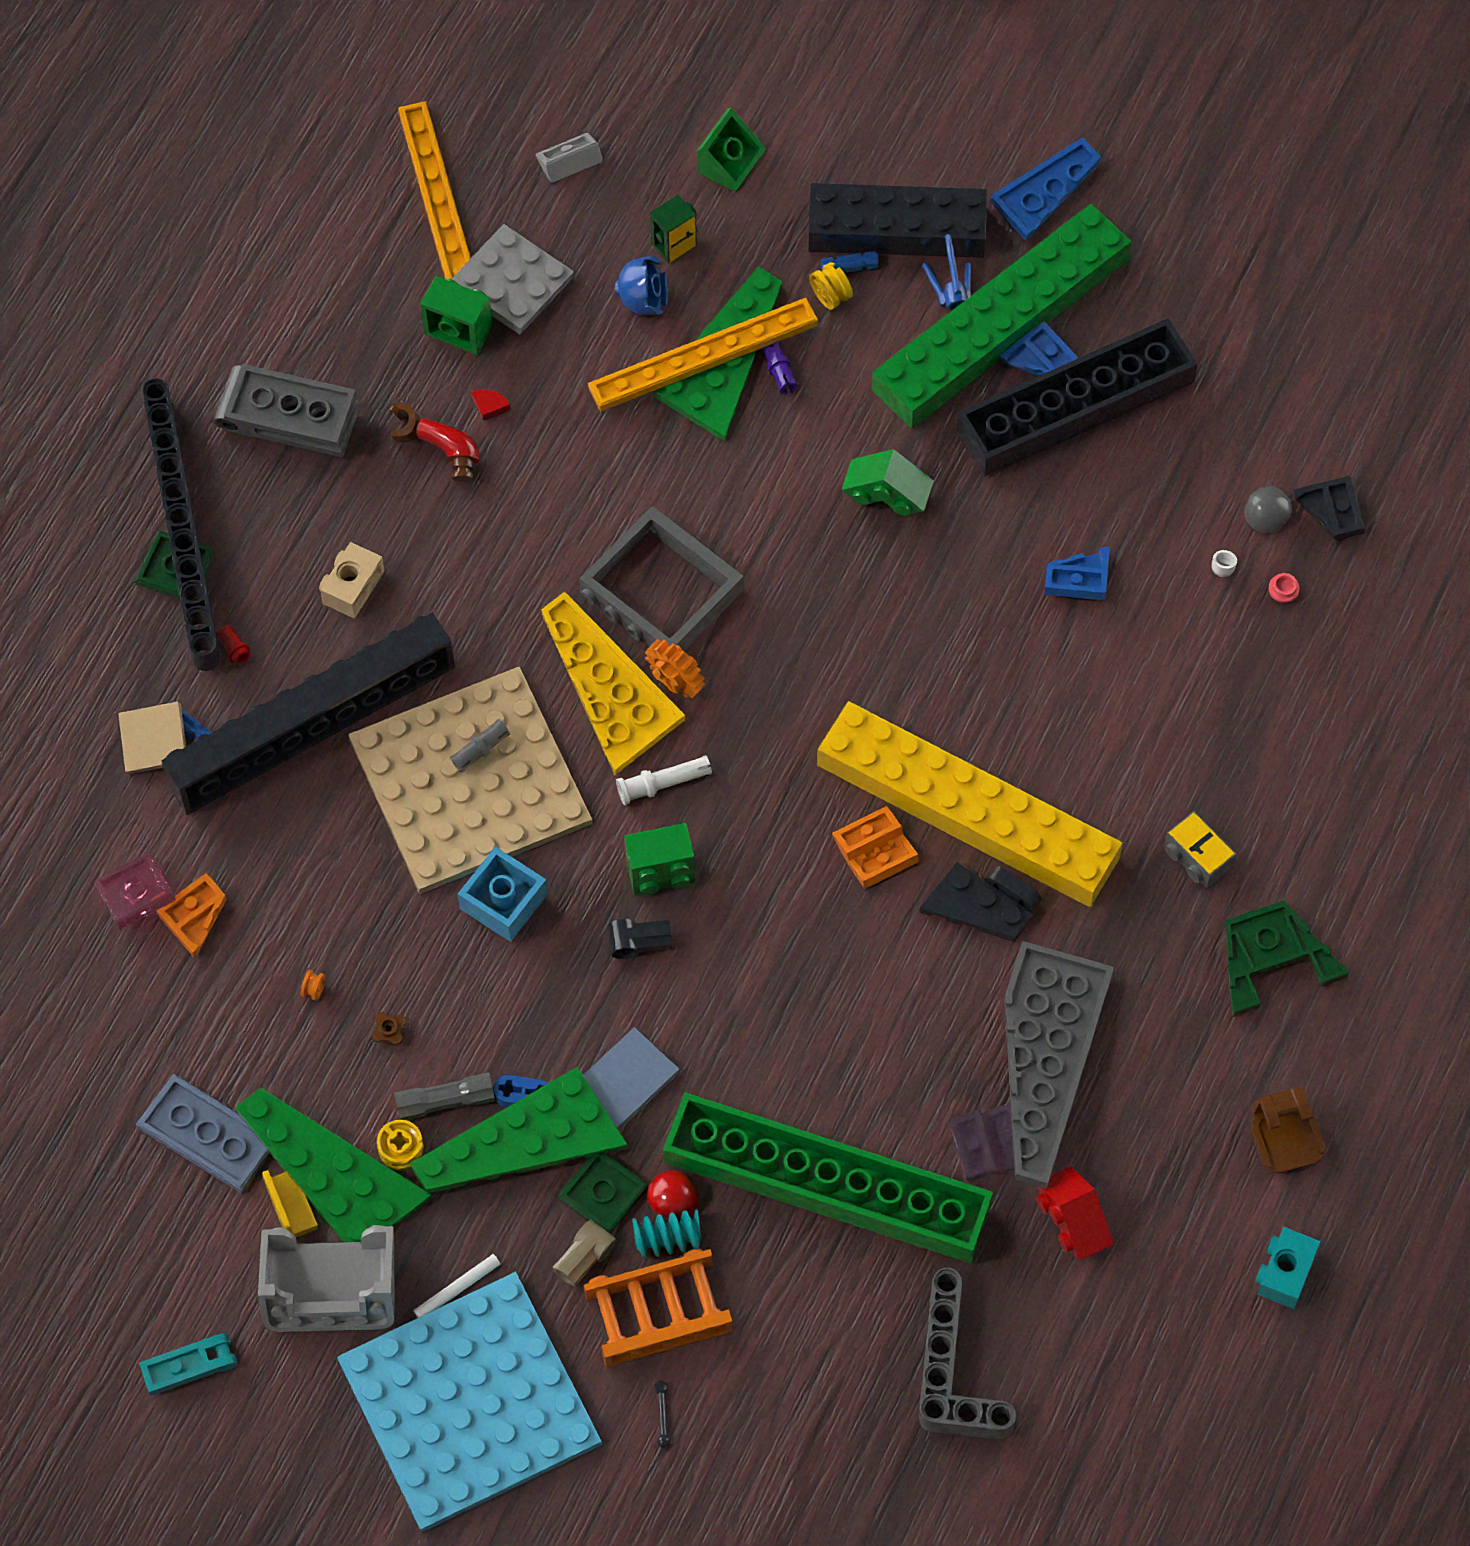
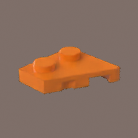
(194, 912)

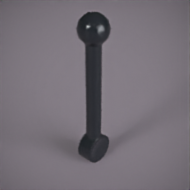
(661, 1389)

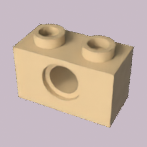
(351, 595)

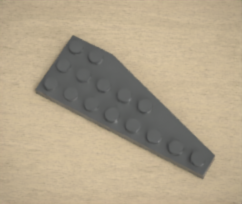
(1049, 1031)

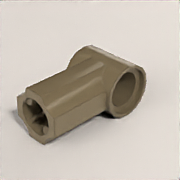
(589, 1246)

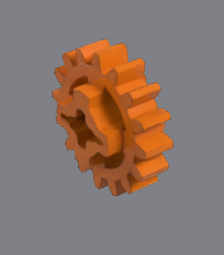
(675, 668)

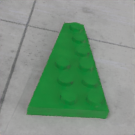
(534, 1133)

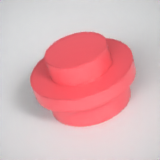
(1284, 588)

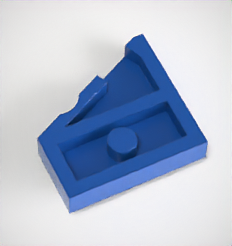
(1038, 351)
(1079, 576)

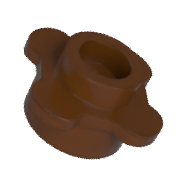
(390, 1037)

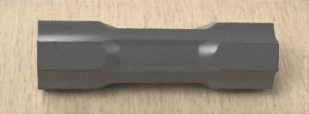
(469, 1091)

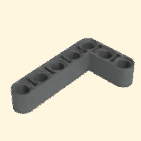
(944, 1365)

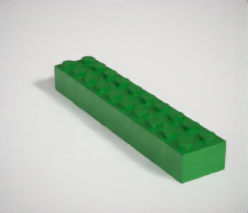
(999, 315)
(827, 1177)

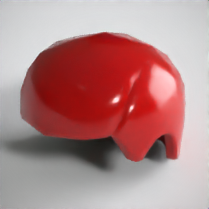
(673, 1193)

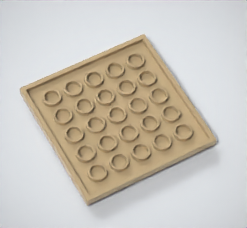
(504, 800)

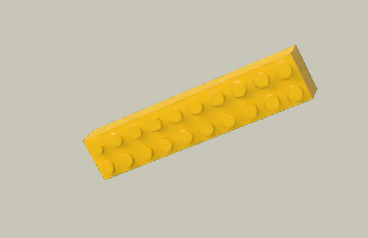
(969, 804)

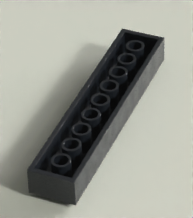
(308, 713)

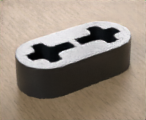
(1014, 888)

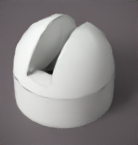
(1224, 563)

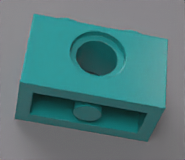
(1281, 1285)

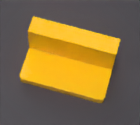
(290, 1204)

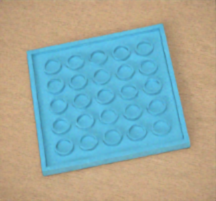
(469, 1401)

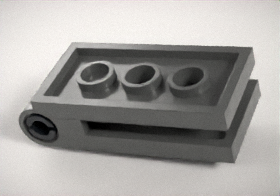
(288, 409)

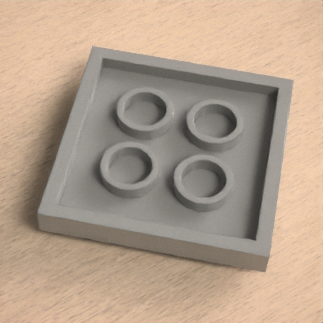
(515, 277)

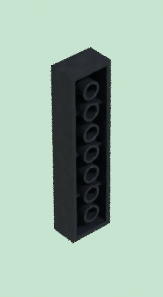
(1076, 397)

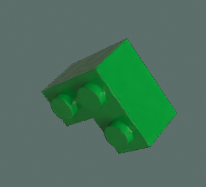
(888, 479)

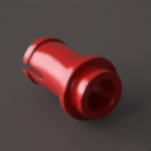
(236, 649)

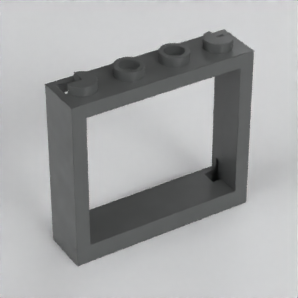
(638, 628)

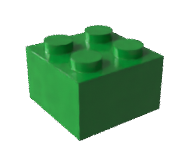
(456, 315)
(660, 859)

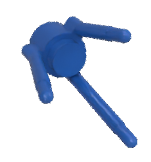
(955, 291)

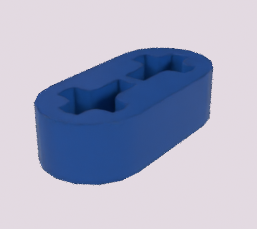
(521, 1088)

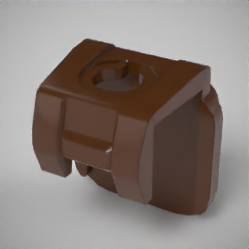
(1286, 1131)

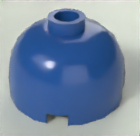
(642, 286)

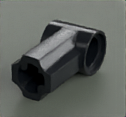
(630, 938)

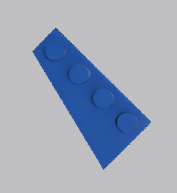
(1040, 192)

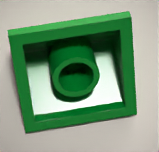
(729, 151)

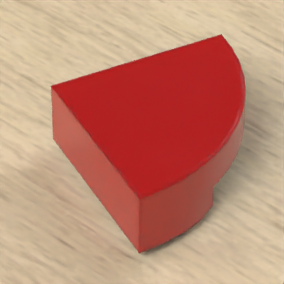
(489, 403)

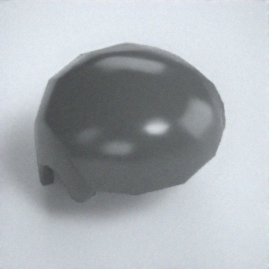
(1268, 509)

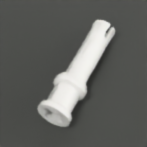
(649, 783)

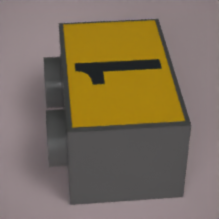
(1199, 850)

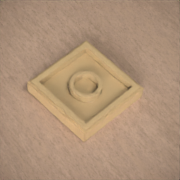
(150, 736)

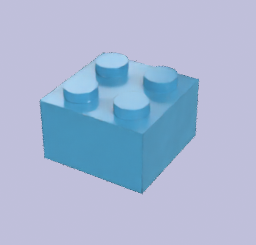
(502, 894)

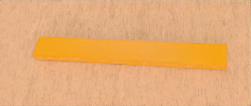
(434, 187)
(703, 354)

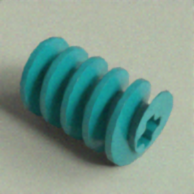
(667, 1234)

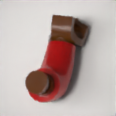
(456, 444)

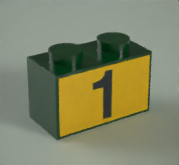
(673, 228)

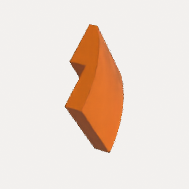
(875, 847)

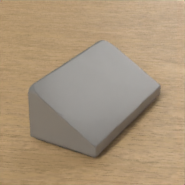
(570, 157)

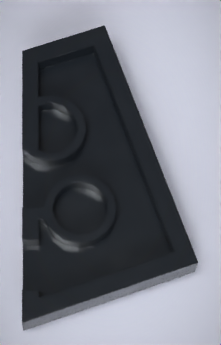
(974, 902)

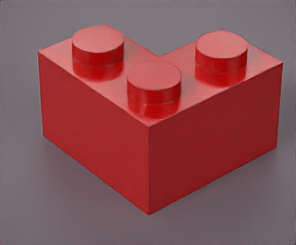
(1077, 1212)

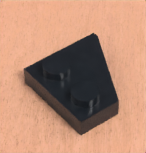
(1333, 506)

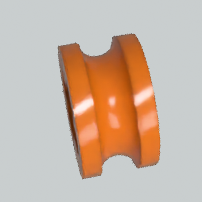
(312, 985)

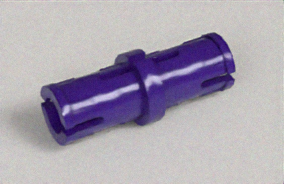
(779, 367)

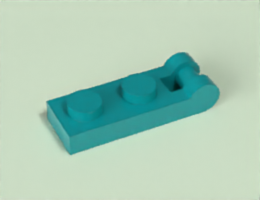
(187, 1364)

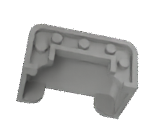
(327, 1282)

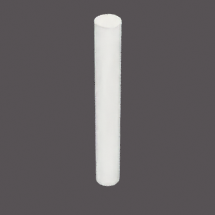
(457, 1286)

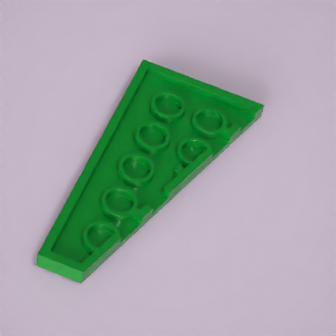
(714, 394)
(335, 1176)

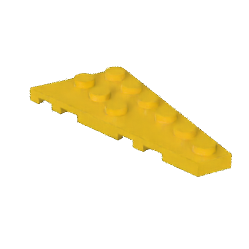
(616, 694)

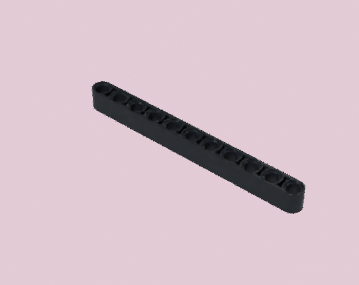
(180, 534)

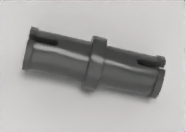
(480, 745)

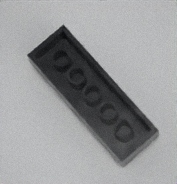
(897, 220)

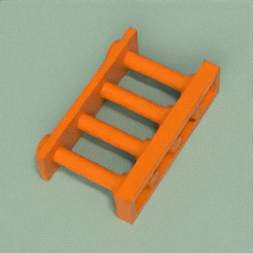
(650, 1338)

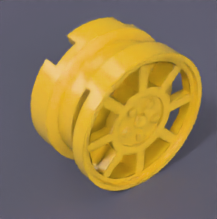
(831, 285)
(399, 1144)

